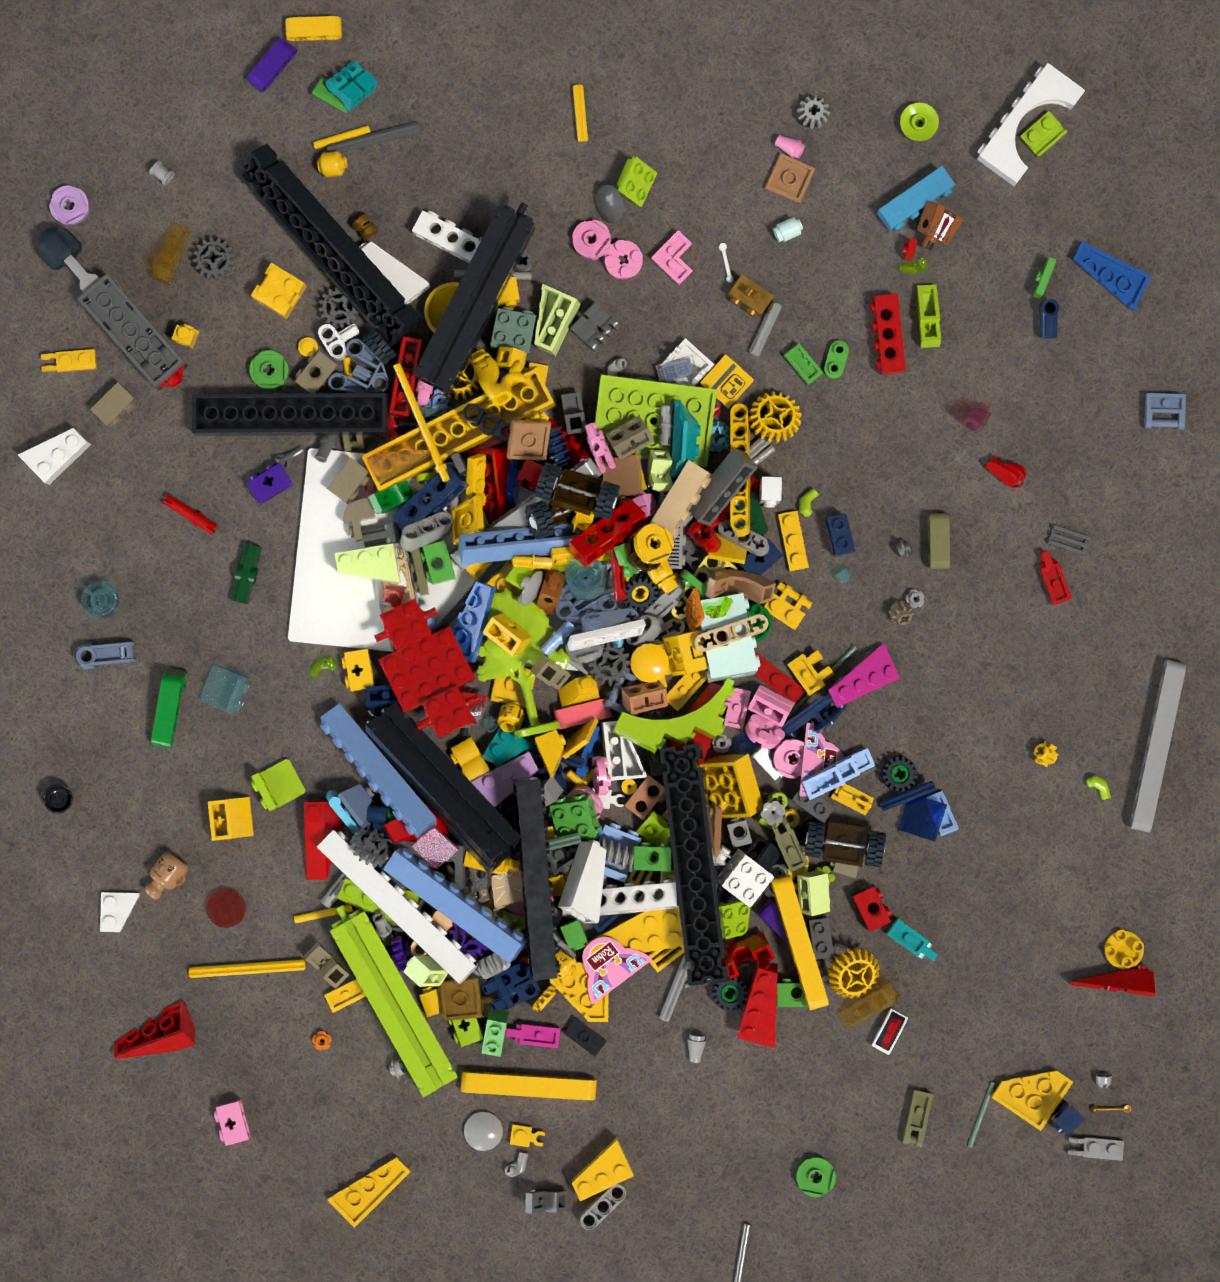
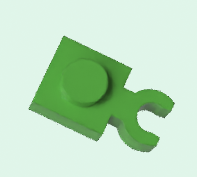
(620, 551)

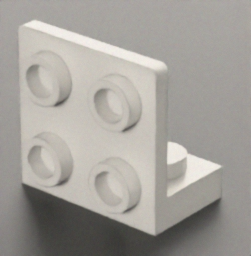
(744, 878)

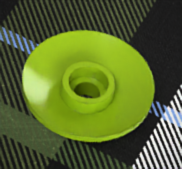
(923, 113)

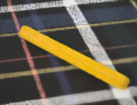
(247, 968)

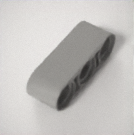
(426, 531)
(599, 1214)

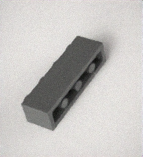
(723, 486)

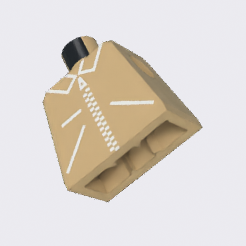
(506, 890)

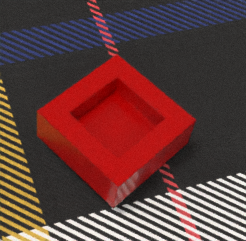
(909, 249)

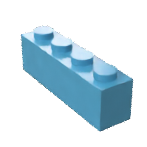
(914, 199)

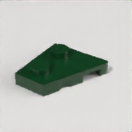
(757, 519)

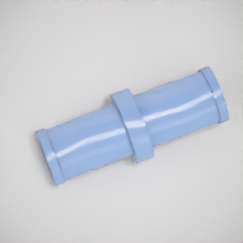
(557, 638)

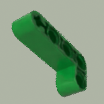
(168, 707)

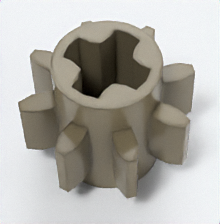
(901, 612)

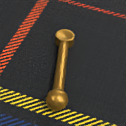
(1094, 1108)

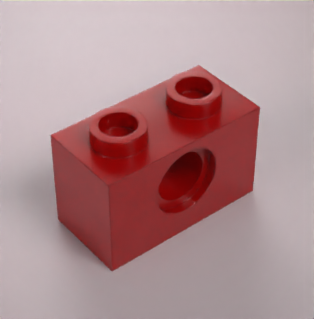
(872, 920)

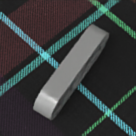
(747, 545)

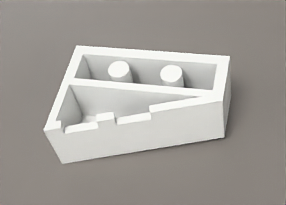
(55, 455)
(621, 755)

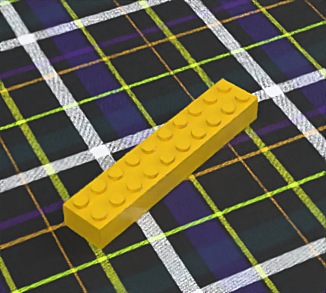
(455, 434)

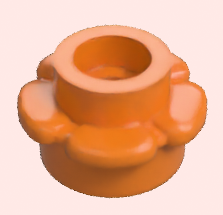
(322, 1035)

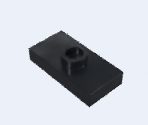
(585, 1037)

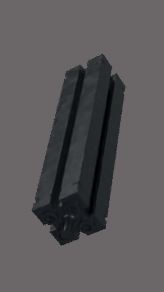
(475, 298)
(443, 787)

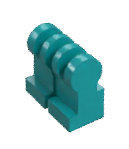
(352, 85)

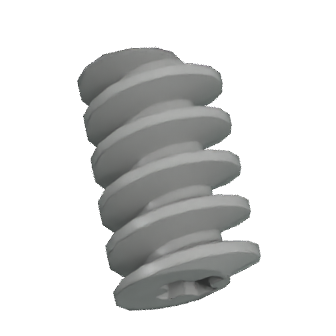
(618, 855)

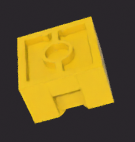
(279, 291)
(683, 654)

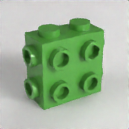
(575, 815)

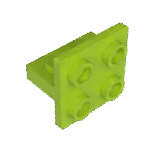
(636, 181)

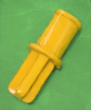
(532, 562)

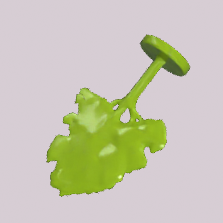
(501, 664)

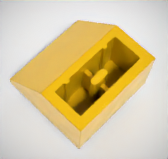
(230, 818)

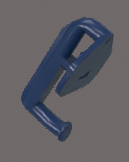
(822, 721)

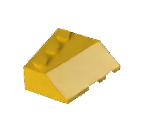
(733, 785)

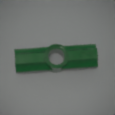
(246, 574)

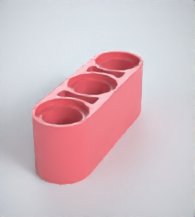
(582, 713)

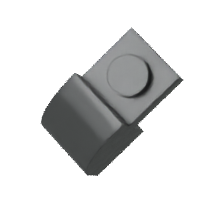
(573, 412)
(546, 1200)

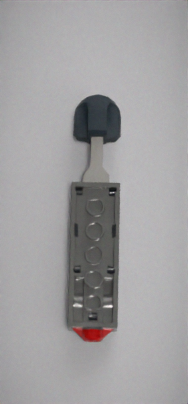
(115, 312)

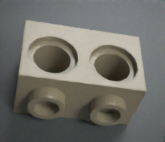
(629, 437)

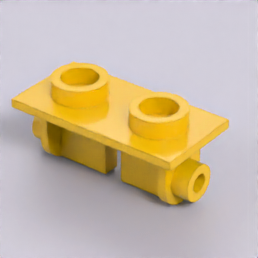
(582, 521)
(853, 798)

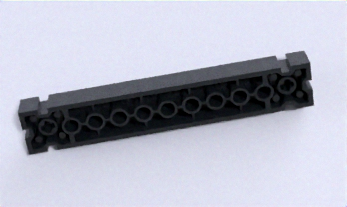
(328, 245)
(695, 864)

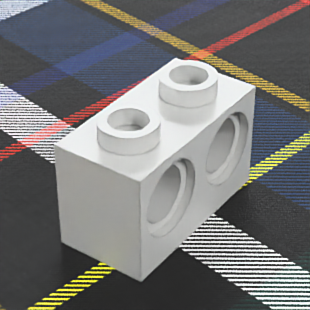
(770, 491)

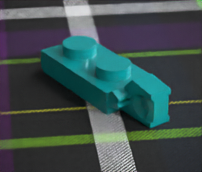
(911, 940)

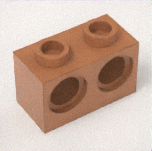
(644, 697)
(642, 795)

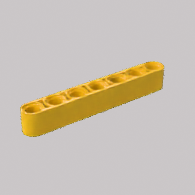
(740, 442)
(799, 942)
(528, 1086)

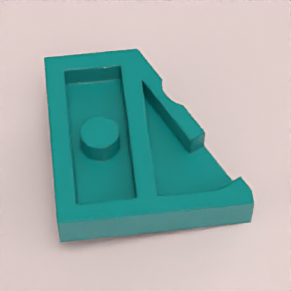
(505, 748)

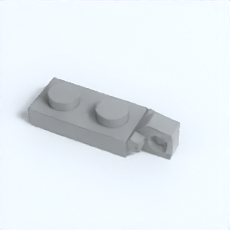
(664, 602)

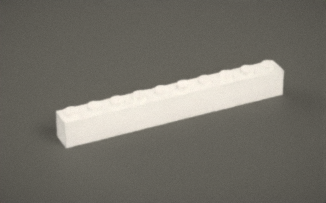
(398, 908)

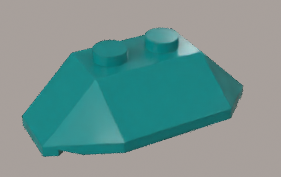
(683, 438)

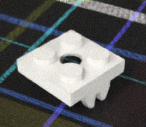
(702, 363)

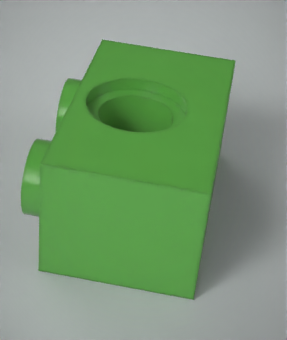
(441, 551)
(644, 857)
(574, 934)
(784, 996)
(495, 1032)

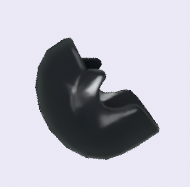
(57, 798)

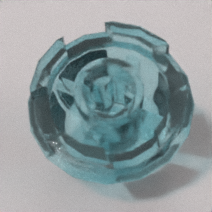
(100, 600)

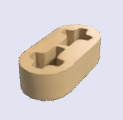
(667, 625)

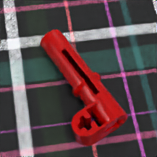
(698, 531)

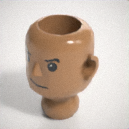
(166, 873)

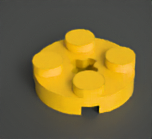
(645, 551)

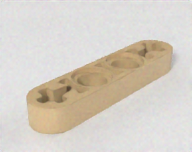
(731, 634)

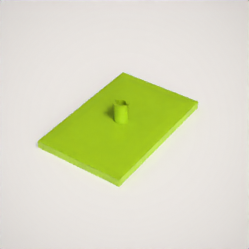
(626, 398)

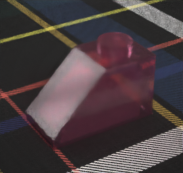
(977, 417)

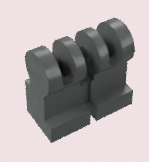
(585, 328)

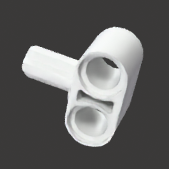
(337, 339)

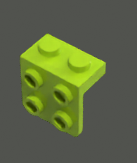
(278, 785)
(735, 918)

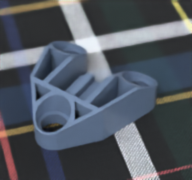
(369, 359)
(580, 608)

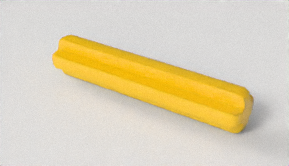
(580, 113)

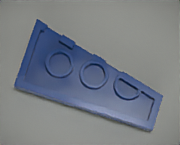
(1115, 275)
(474, 619)

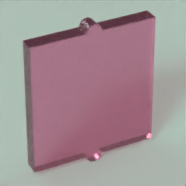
(435, 847)

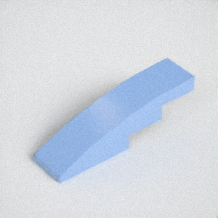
(838, 773)

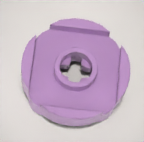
(58, 204)

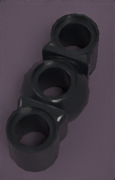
(480, 419)

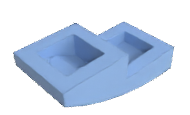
(948, 823)

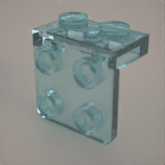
(225, 690)

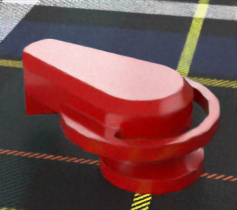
(1007, 472)

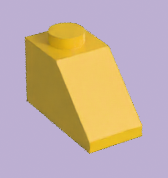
(579, 691)
(551, 750)

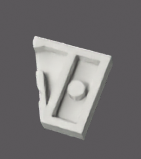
(116, 909)

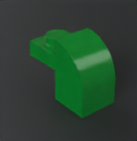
(391, 497)

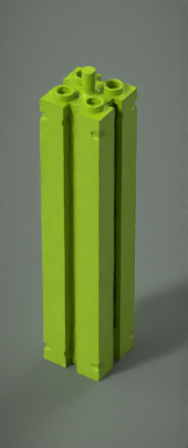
(392, 1001)

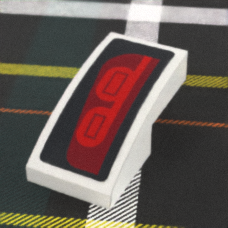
(889, 1031)

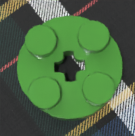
(261, 362)
(821, 1186)

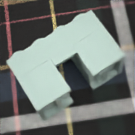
(738, 657)

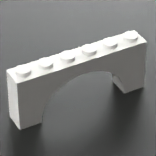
(1048, 88)

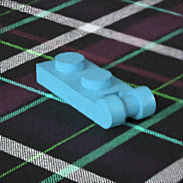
(342, 811)

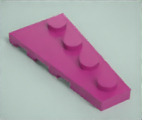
(870, 674)

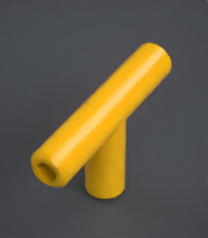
(578, 781)

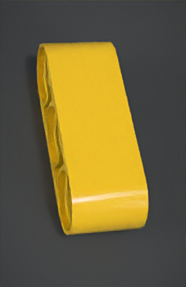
(313, 27)

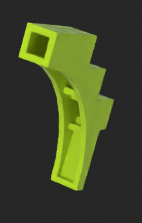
(650, 732)

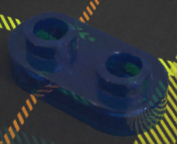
(750, 745)

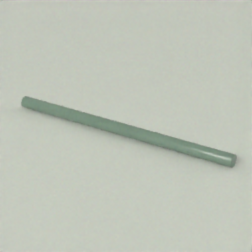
(834, 668)

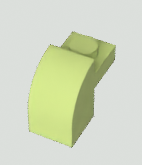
(659, 470)

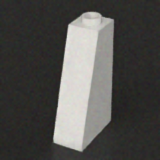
(400, 276)
(585, 883)

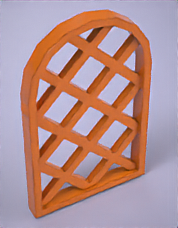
(696, 616)

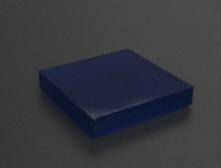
(512, 484)
(923, 818)

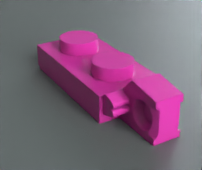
(535, 1035)

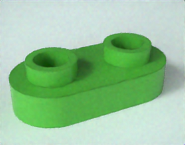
(836, 359)
(689, 580)

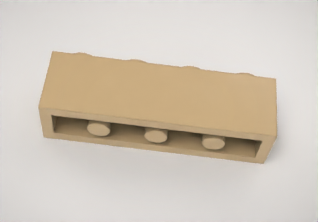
(681, 498)

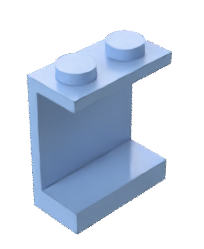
(629, 838)

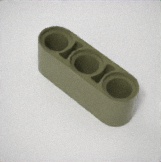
(939, 540)

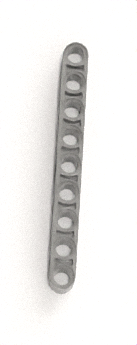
(517, 518)
(1157, 746)

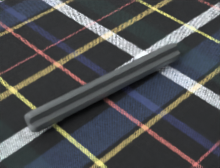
(375, 138)

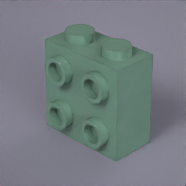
(513, 329)

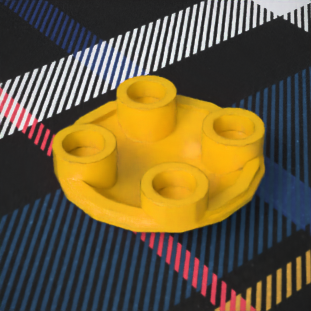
(649, 663)
(1124, 949)

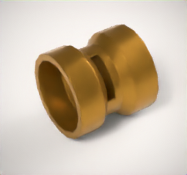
(365, 227)

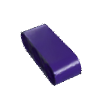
(273, 61)
(772, 917)

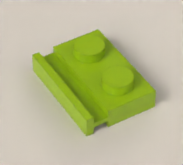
(1043, 134)
(654, 830)

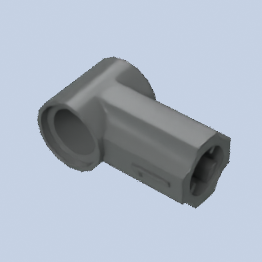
(386, 534)

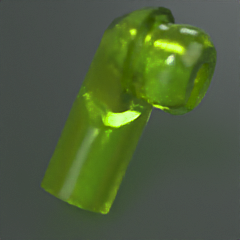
(914, 268)
(721, 610)
(322, 664)

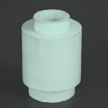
(788, 229)

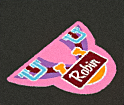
(817, 755)
(609, 965)

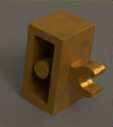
(750, 296)

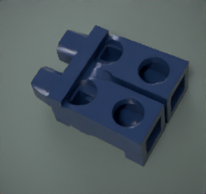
(506, 990)

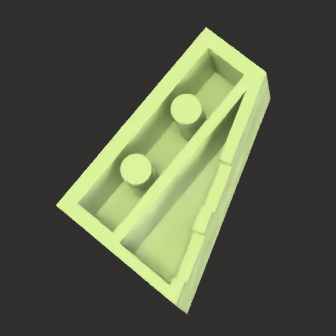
(555, 319)
(371, 563)

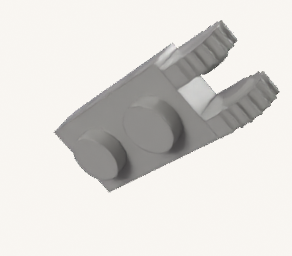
(1098, 1148)

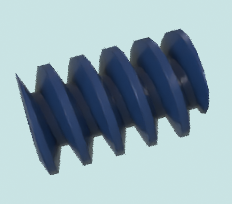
(556, 448)

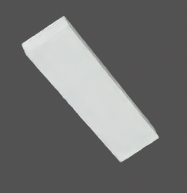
(606, 635)

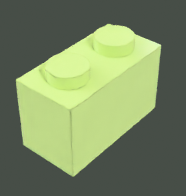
(813, 893)
(425, 971)

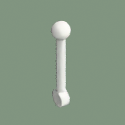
(722, 247)

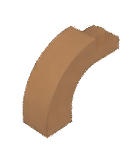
(737, 582)

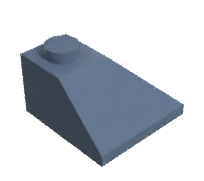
(357, 802)

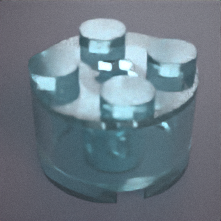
(587, 588)

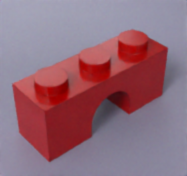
(749, 949)

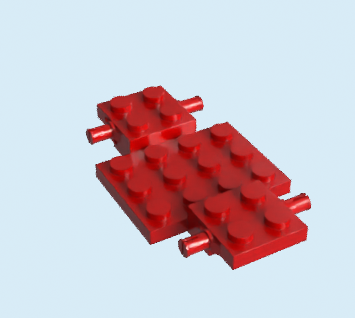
(426, 668)

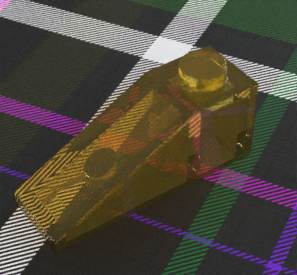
(171, 254)
(393, 463)
(869, 1004)

